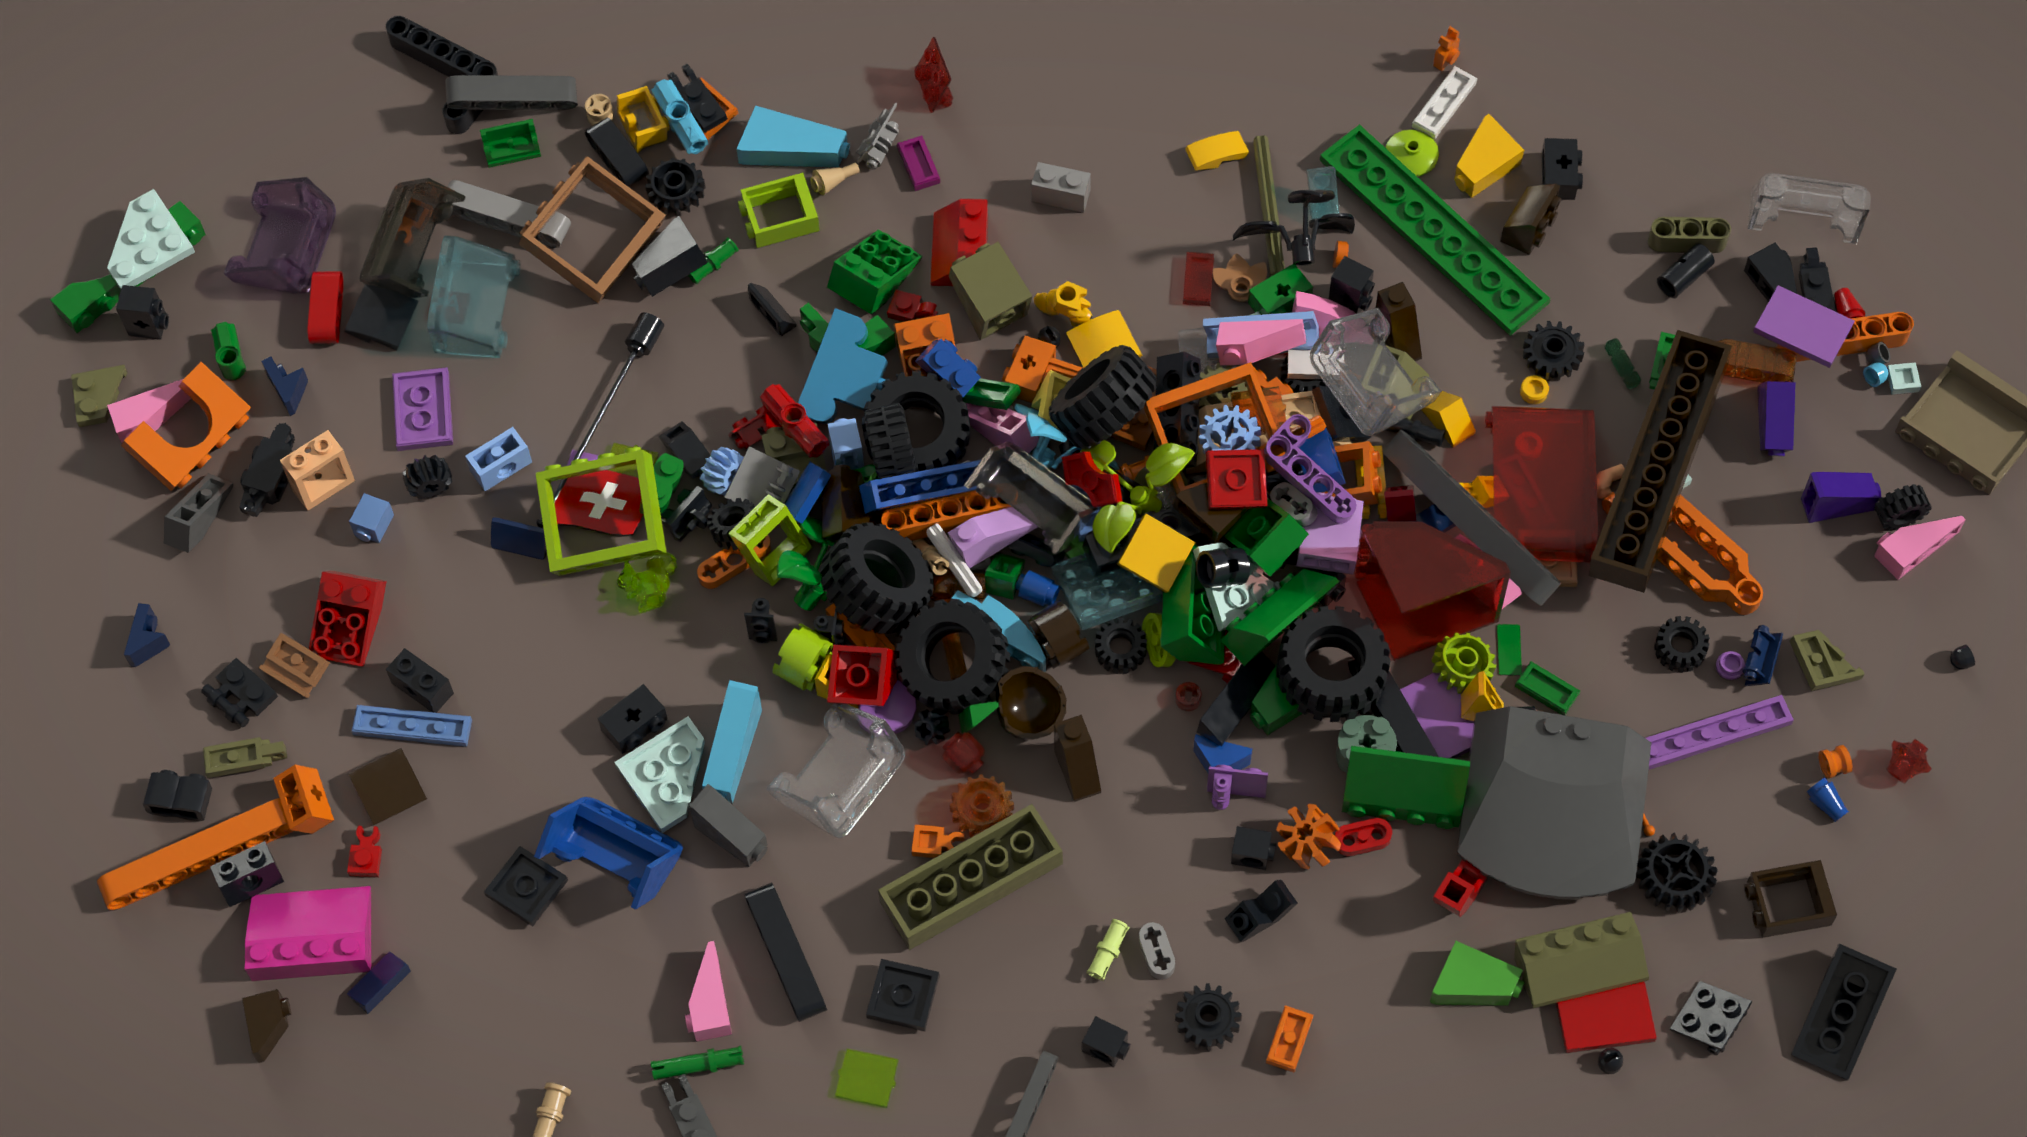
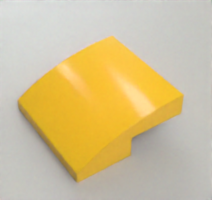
(1101, 335)

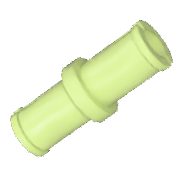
(1108, 949)

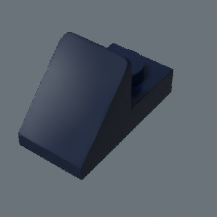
(288, 387)
(143, 640)

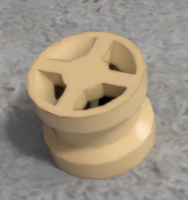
(601, 104)

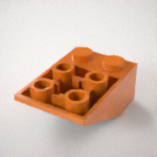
(916, 335)

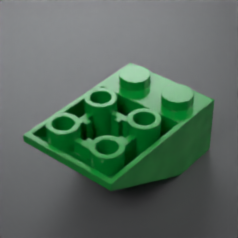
(872, 271)

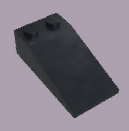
(1843, 1011)

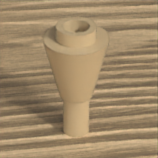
(826, 179)

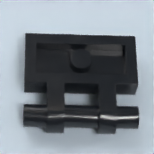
(245, 686)

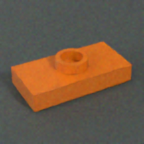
(1289, 1038)

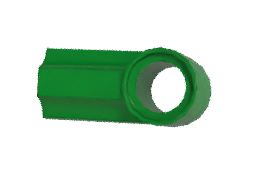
(228, 350)

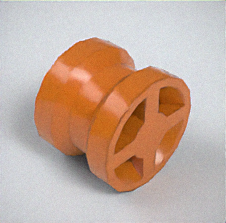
(1835, 761)

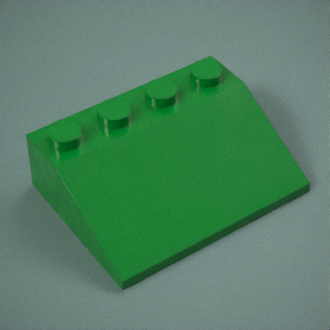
(1405, 787)

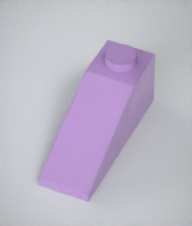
(988, 534)

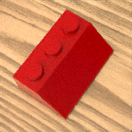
(957, 233)

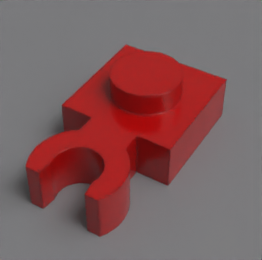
(365, 857)

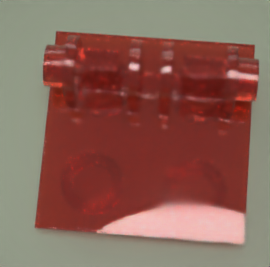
(934, 77)

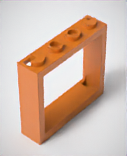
(1205, 387)

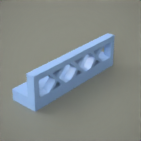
(1311, 327)

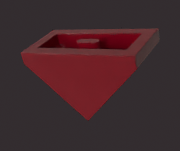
(1400, 503)

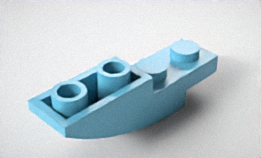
(1021, 641)

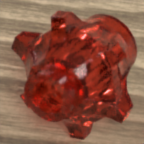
(1908, 760)

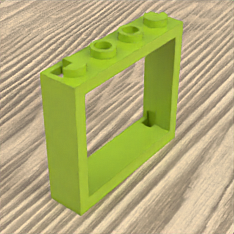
(652, 547)

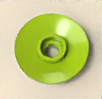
(1417, 161)

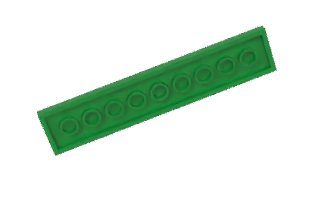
(1435, 230)

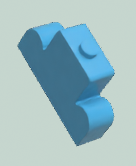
(842, 370)

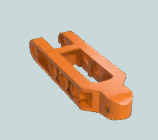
(1738, 590)

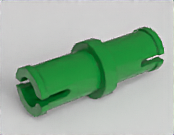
(715, 259)

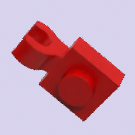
(909, 306)

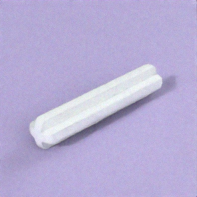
(956, 562)

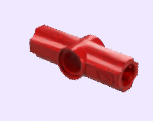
(802, 431)

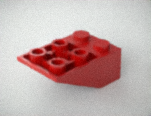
(346, 616)

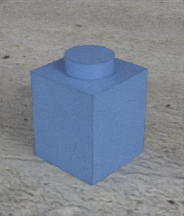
(371, 518)

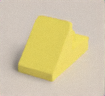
(1047, 392)

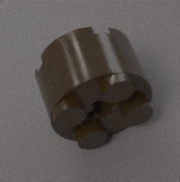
(1058, 634)

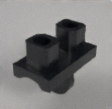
(688, 515)

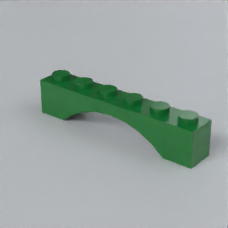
(86, 301)

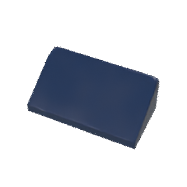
(518, 538)
(379, 982)

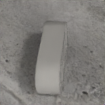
(1297, 500)
(1163, 949)

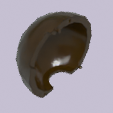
(1029, 703)

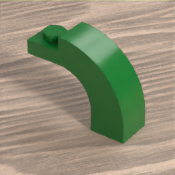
(879, 338)

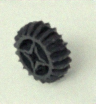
(1657, 857)

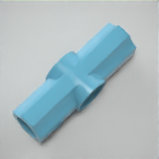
(685, 126)

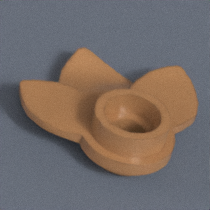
(1239, 275)

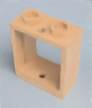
(323, 462)

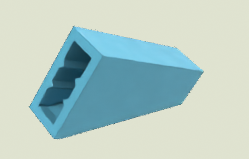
(790, 141)
(733, 738)

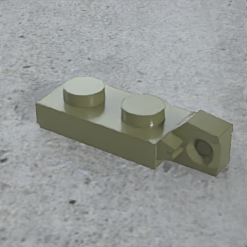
(242, 756)

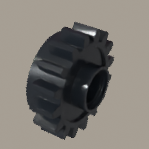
(662, 187)
(1556, 338)
(1210, 1002)

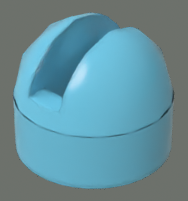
(1875, 374)

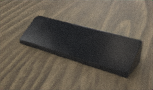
(1235, 700)

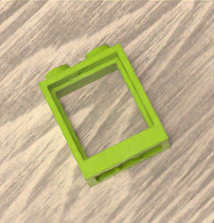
(775, 191)
(757, 526)

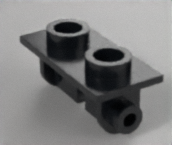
(760, 623)
(831, 627)

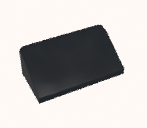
(770, 309)

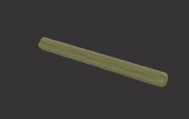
(1268, 202)

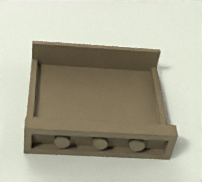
(1969, 423)

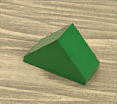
(1003, 575)

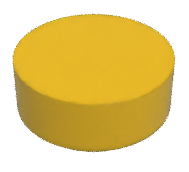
(1534, 389)

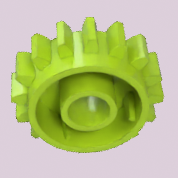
(1459, 649)

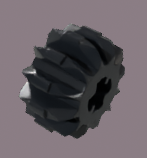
(427, 477)

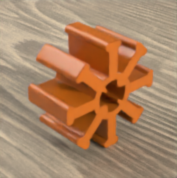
(1308, 836)

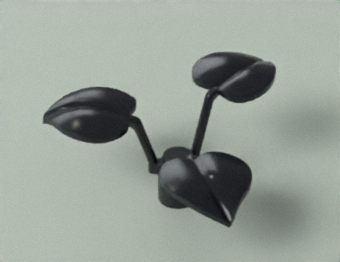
(1302, 246)

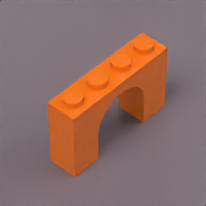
(172, 463)

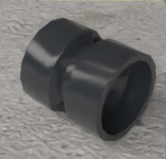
(1222, 567)

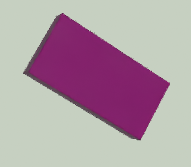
(918, 163)

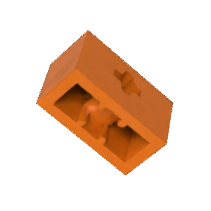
(1029, 366)
(303, 799)

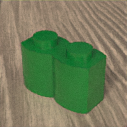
(667, 476)

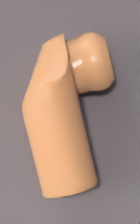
(1605, 479)

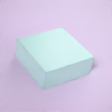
(1903, 378)

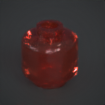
(963, 753)

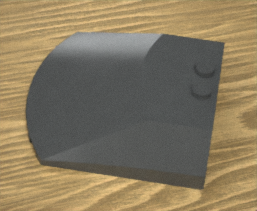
(1554, 802)

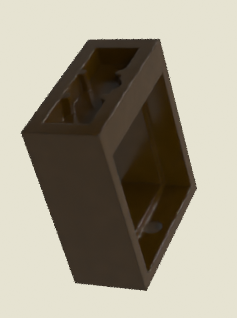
(1819, 892)

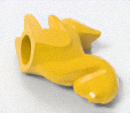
(1067, 301)

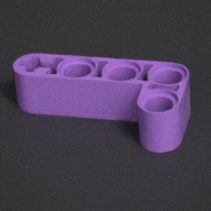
(1314, 473)

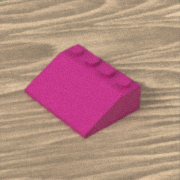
(309, 933)

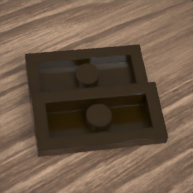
(387, 786)

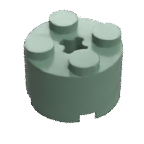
(1364, 732)

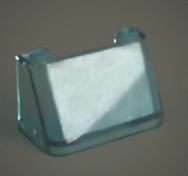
(470, 298)

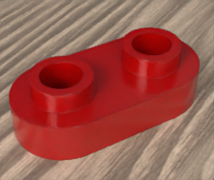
(1361, 835)

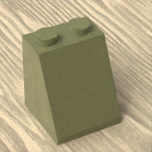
(990, 289)

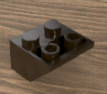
(1531, 217)

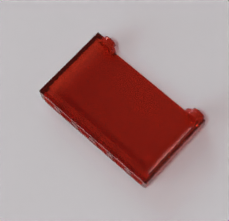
(1546, 479)

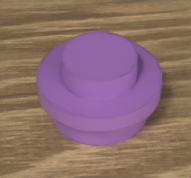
(1730, 665)

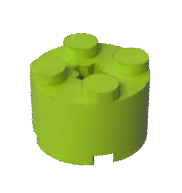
(802, 657)

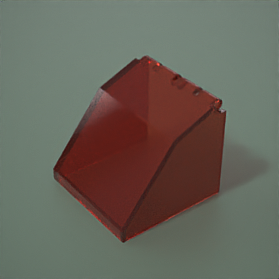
(1426, 584)

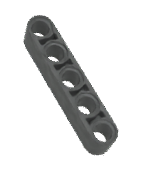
(511, 92)

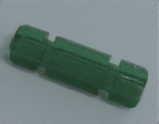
(1622, 363)

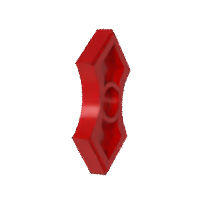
(1101, 487)

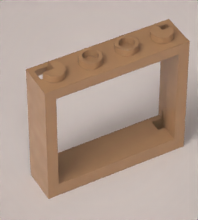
(620, 192)

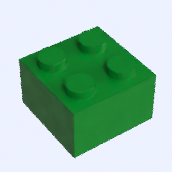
(1267, 536)

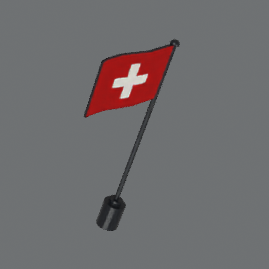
(607, 499)

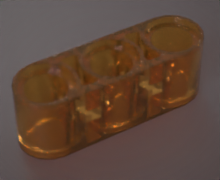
(1760, 362)

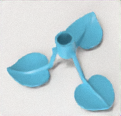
(1040, 427)

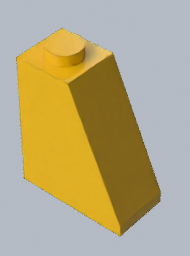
(1487, 158)

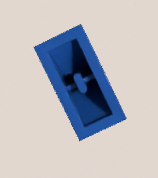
(1229, 754)

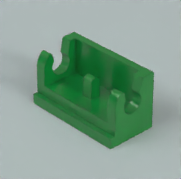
(510, 143)

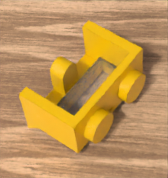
(642, 118)

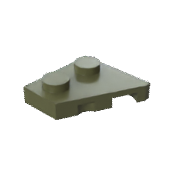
(94, 392)
(1822, 662)

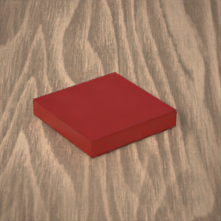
(1236, 479)

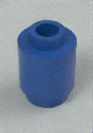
(1037, 588)

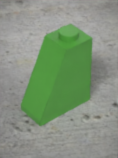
(1476, 979)

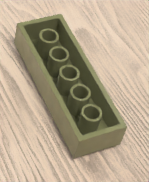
(970, 876)

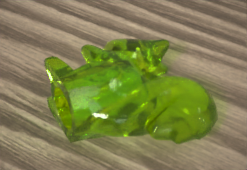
(650, 585)

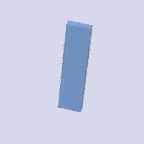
(411, 725)

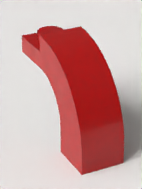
(1460, 888)

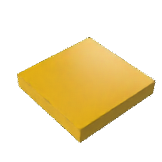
(1156, 553)

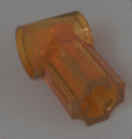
(946, 586)

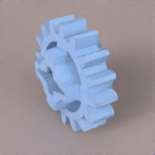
(1221, 426)

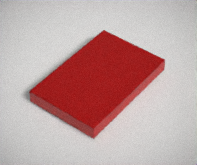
(1607, 1019)

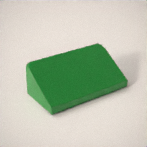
(975, 714)

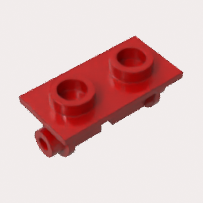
(747, 431)

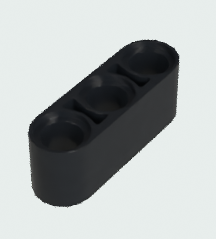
(616, 152)

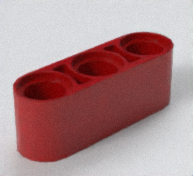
(325, 307)

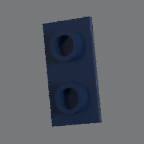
(1762, 660)

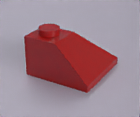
(861, 675)

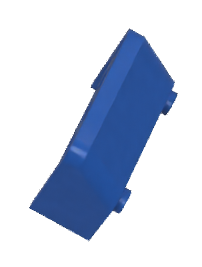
(613, 842)

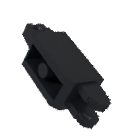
(265, 477)

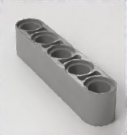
(505, 213)

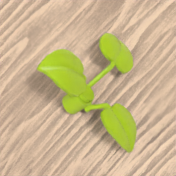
(1116, 521)

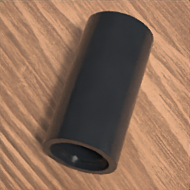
(1685, 270)

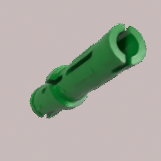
(711, 1060)

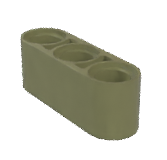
(1677, 227)

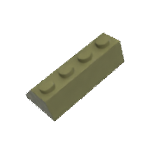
(1581, 959)

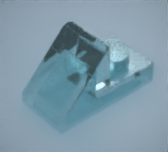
(1323, 179)

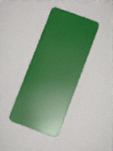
(1509, 649)

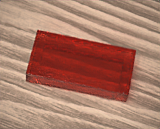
(1198, 278)

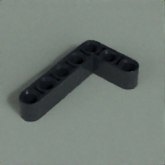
(450, 64)

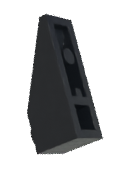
(1769, 269)

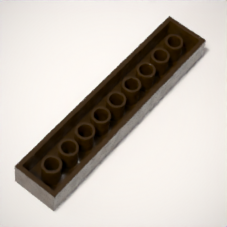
(1660, 461)

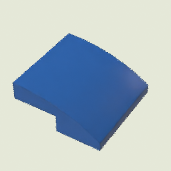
(806, 491)

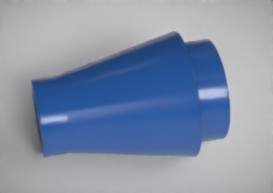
(1827, 799)

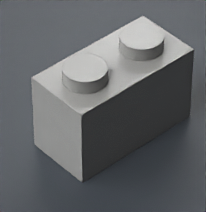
(1061, 187)

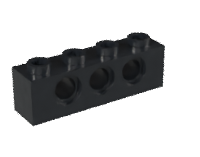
(1182, 421)

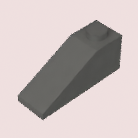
(195, 513)

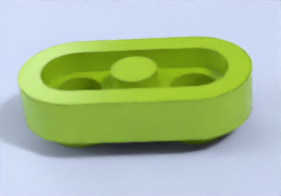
(1152, 626)

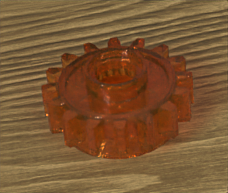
(976, 792)

